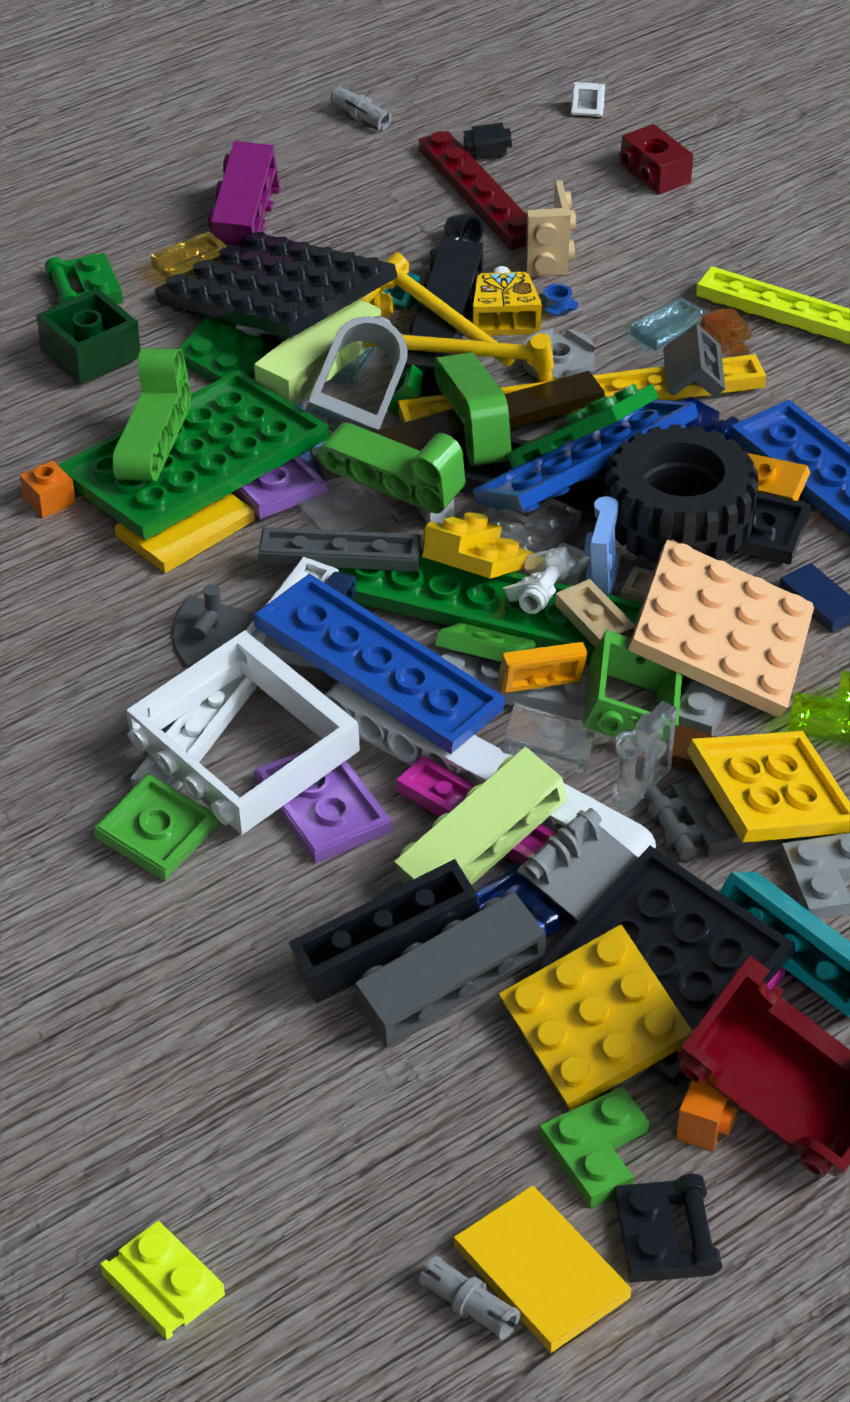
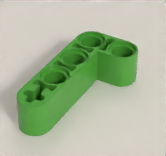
(479, 406)
(156, 416)
(417, 477)

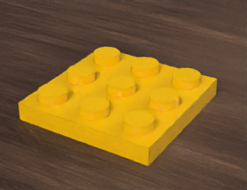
(771, 785)
(596, 1017)

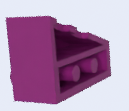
(244, 192)

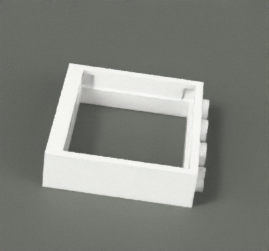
(304, 701)

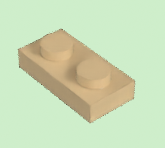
(592, 611)

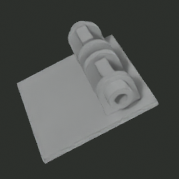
(578, 864)

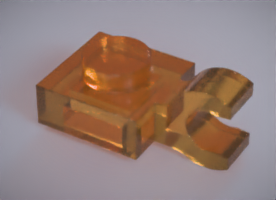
(727, 328)

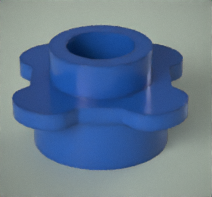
(558, 299)

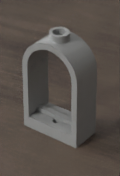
(366, 329)

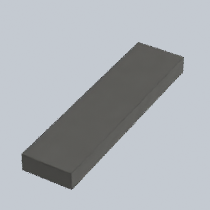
(340, 548)

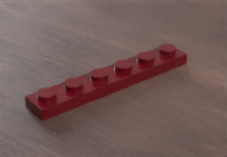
(476, 187)

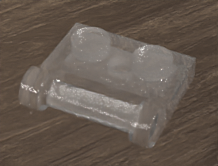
(644, 755)

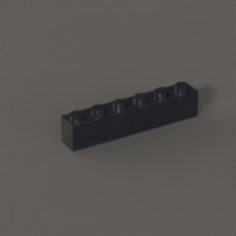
(453, 281)

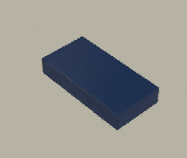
(829, 600)

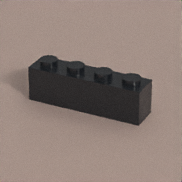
(381, 929)

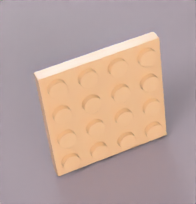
(722, 628)

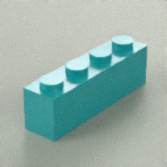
(820, 953)

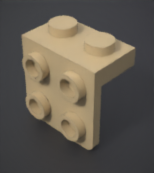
(549, 236)

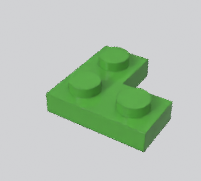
(586, 1142)

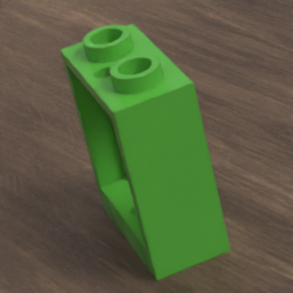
(614, 659)

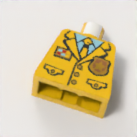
(506, 303)

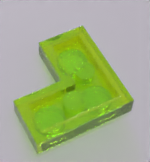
(823, 716)

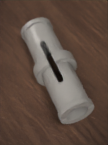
(371, 114)
(469, 1297)

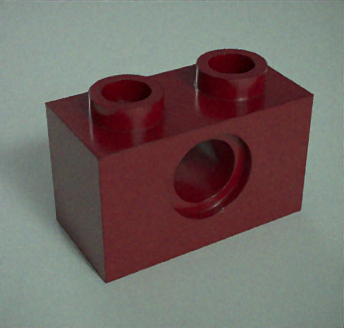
(656, 159)

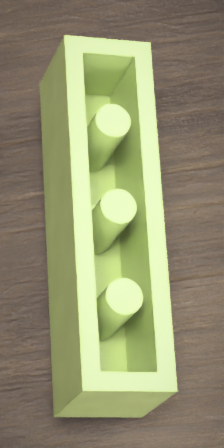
(297, 362)
(488, 820)

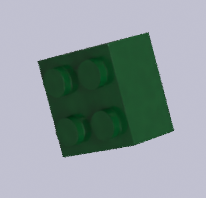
(88, 335)

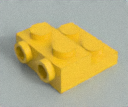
(473, 546)

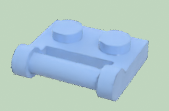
(601, 546)

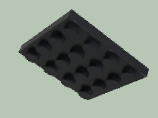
(684, 934)

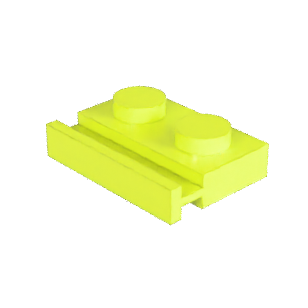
(162, 1279)

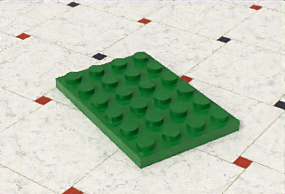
(226, 441)

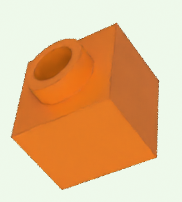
(47, 489)
(704, 1116)

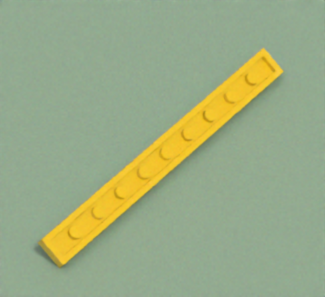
(740, 374)

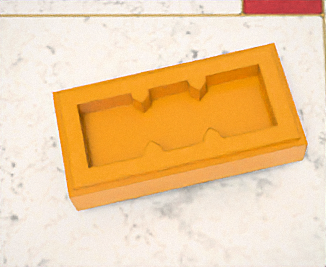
(780, 477)
(542, 667)

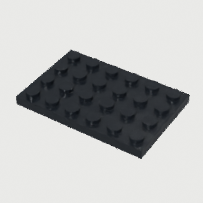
(275, 283)

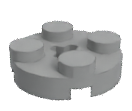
(571, 353)

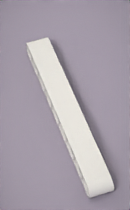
(476, 763)

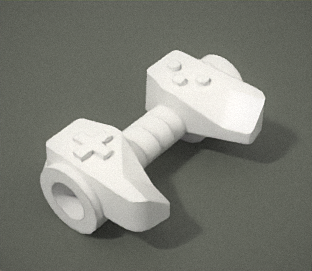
(545, 570)

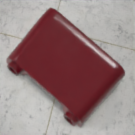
(775, 1068)

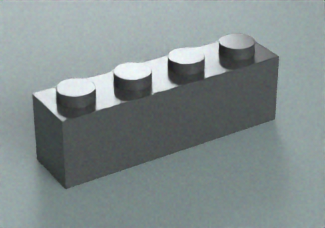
(450, 967)

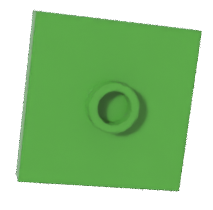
(481, 641)
(156, 826)

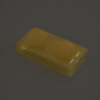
(182, 256)

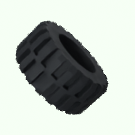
(684, 462)

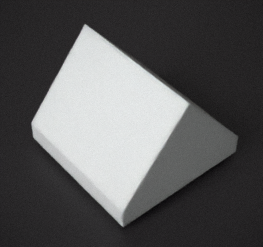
(587, 99)

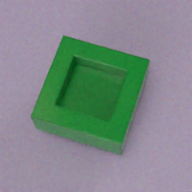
(407, 387)

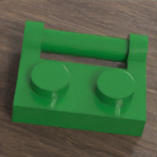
(90, 273)

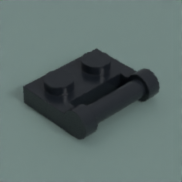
(650, 1231)

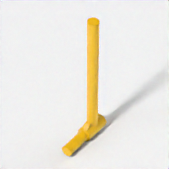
(433, 303)
(536, 351)

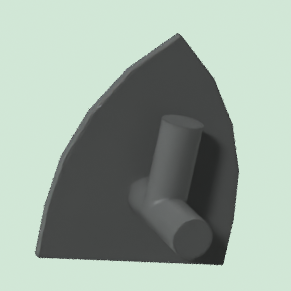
(206, 625)

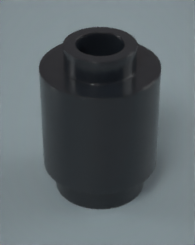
(487, 140)

